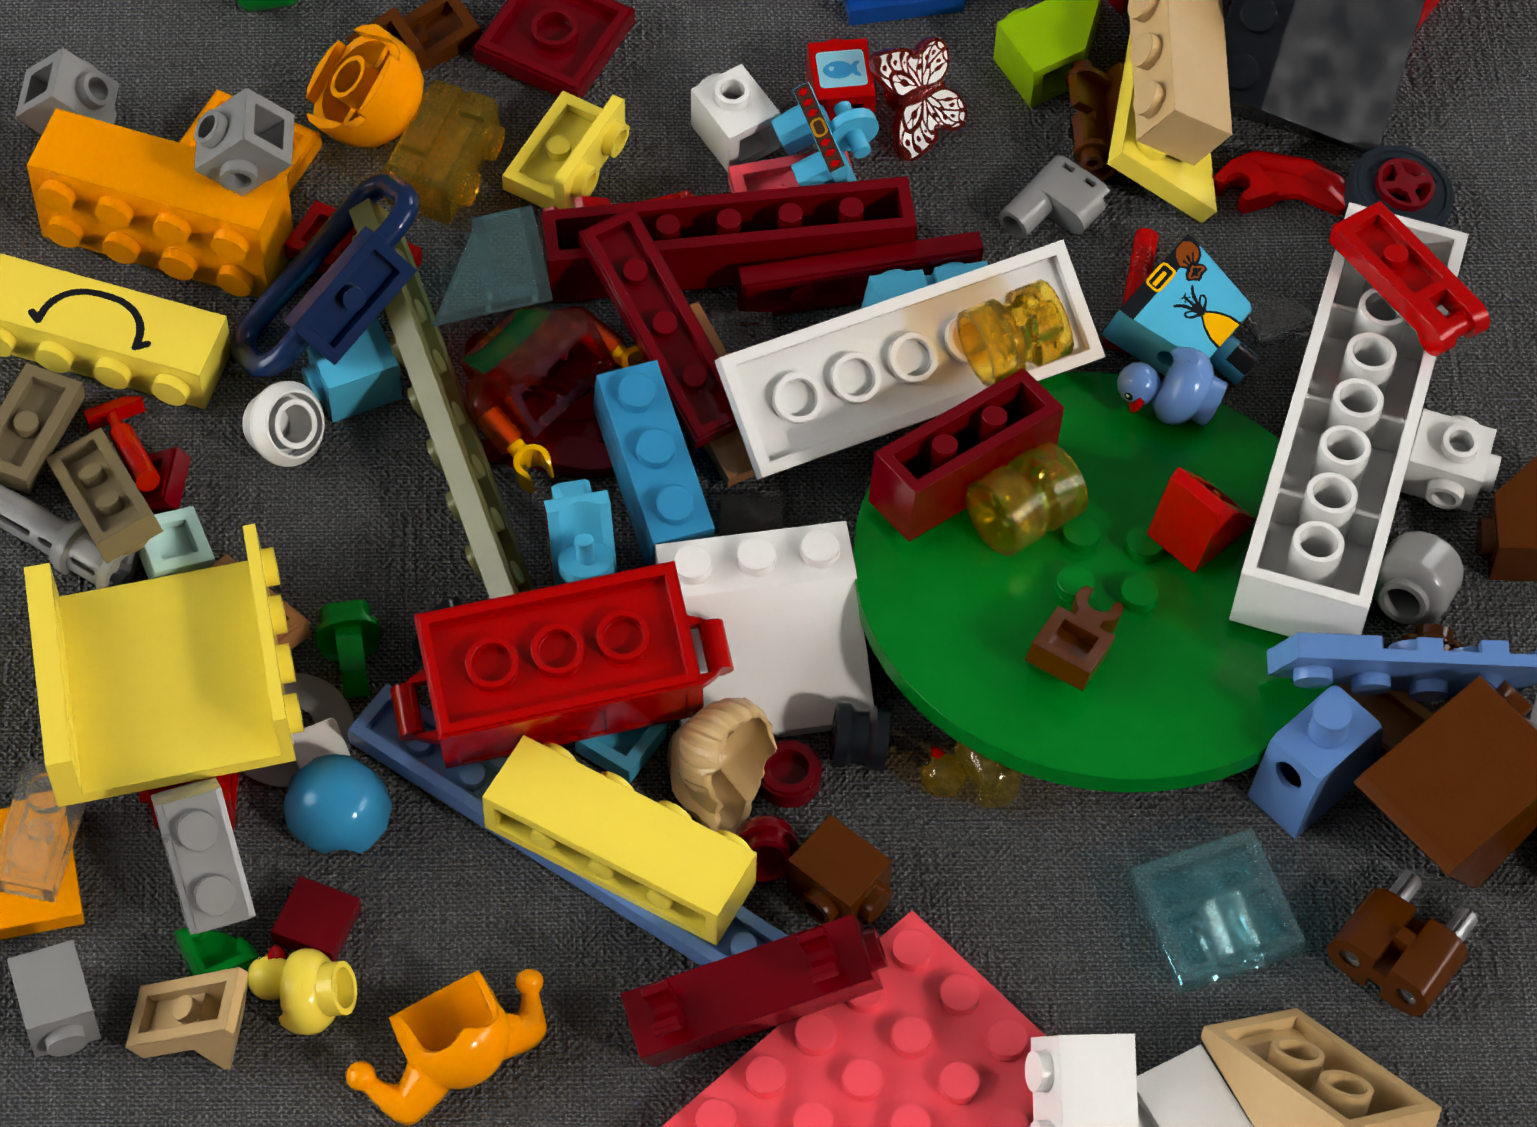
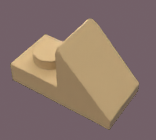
(190, 1014)

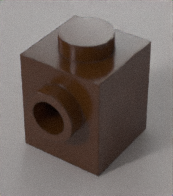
(839, 875)

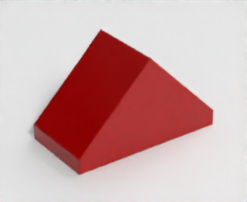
(1196, 520)

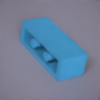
(650, 458)

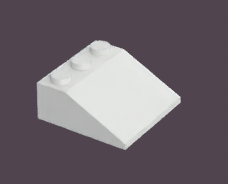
(785, 618)

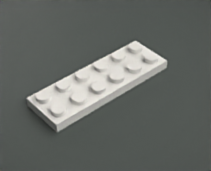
(884, 364)

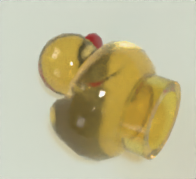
(946, 774)

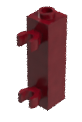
(754, 990)

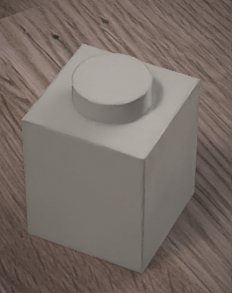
(54, 1000)

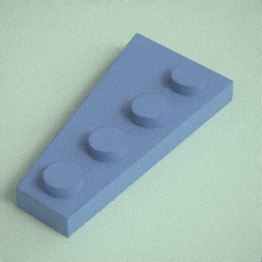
(1406, 666)

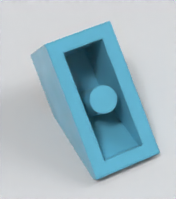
(360, 380)

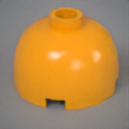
(366, 89)

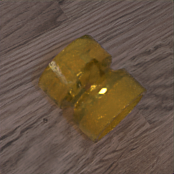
(1022, 330)
(1026, 498)

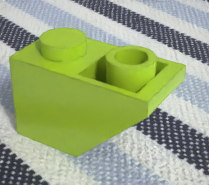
(1041, 44)

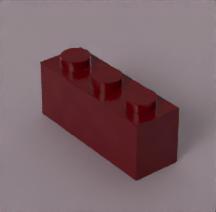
(928, 470)

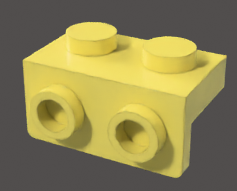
(567, 151)

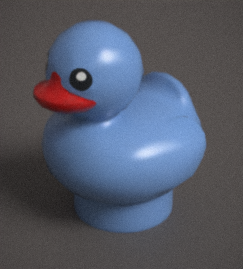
(1185, 392)

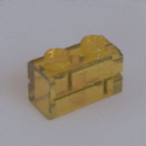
(447, 149)

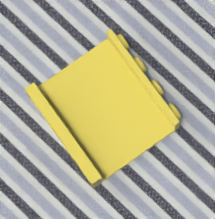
(162, 678)

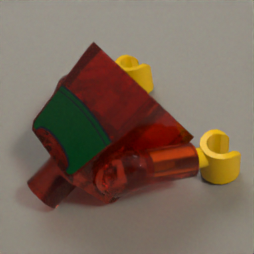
(533, 372)

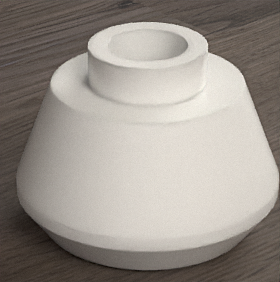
(284, 423)

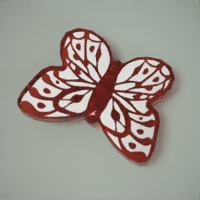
(918, 95)

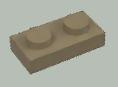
(34, 423)

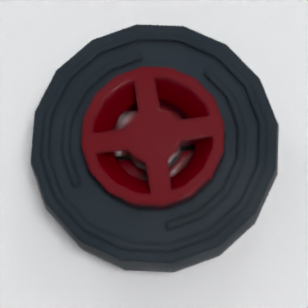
(1404, 182)

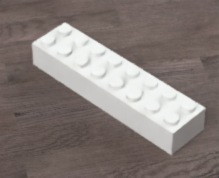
(1340, 456)

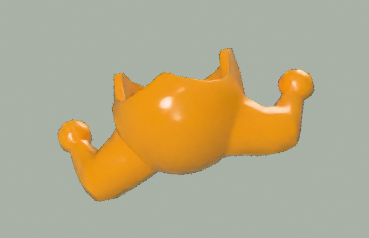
(453, 1043)

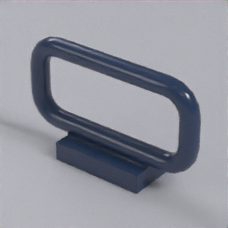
(346, 294)

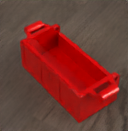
(560, 665)

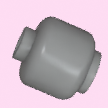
(1418, 578)

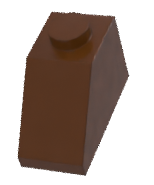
(1510, 529)

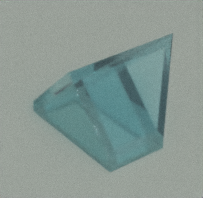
(498, 268)

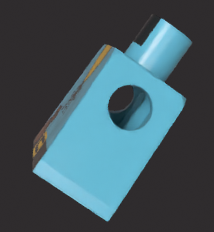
(1185, 305)

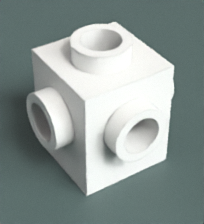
(1451, 461)

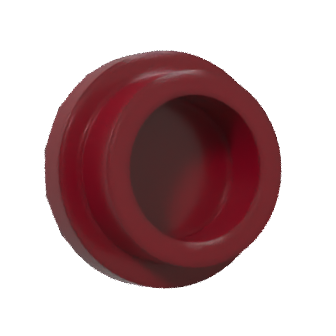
(773, 842)

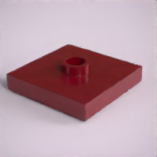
(555, 41)

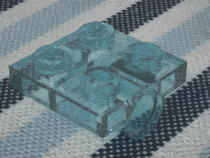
(1216, 910)

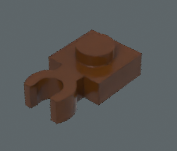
(1075, 640)

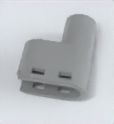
(1056, 195)

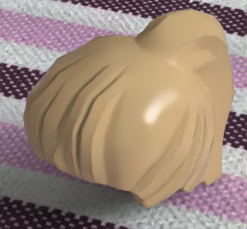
(720, 761)

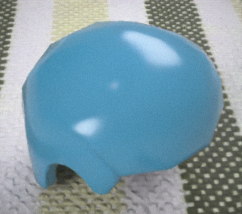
(337, 805)

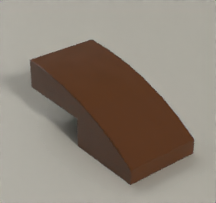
(431, 31)

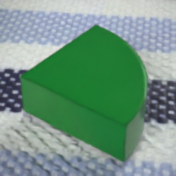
(214, 951)

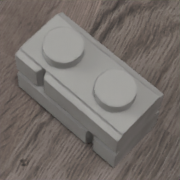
(203, 855)

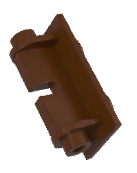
(1096, 99)

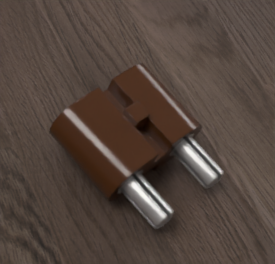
(1399, 951)

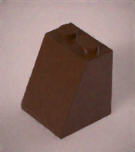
(1463, 781)

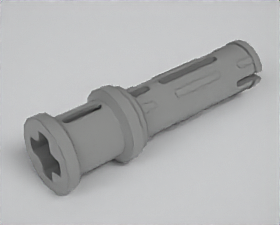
(65, 542)

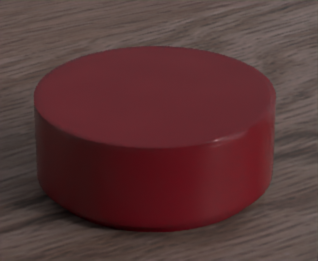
(791, 775)

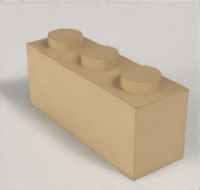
(1180, 76)

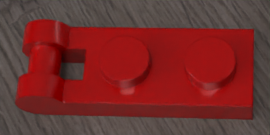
(1409, 278)

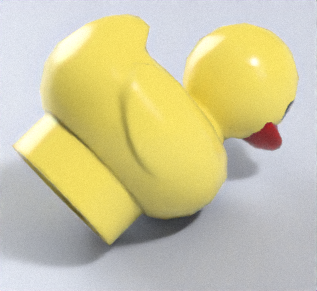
(308, 987)

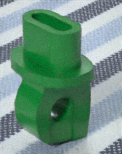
(349, 636)

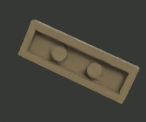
(104, 496)

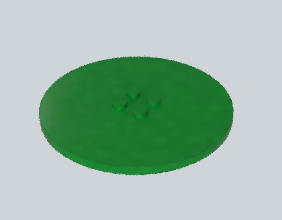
(1182, 683)

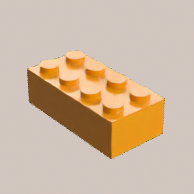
(151, 208)

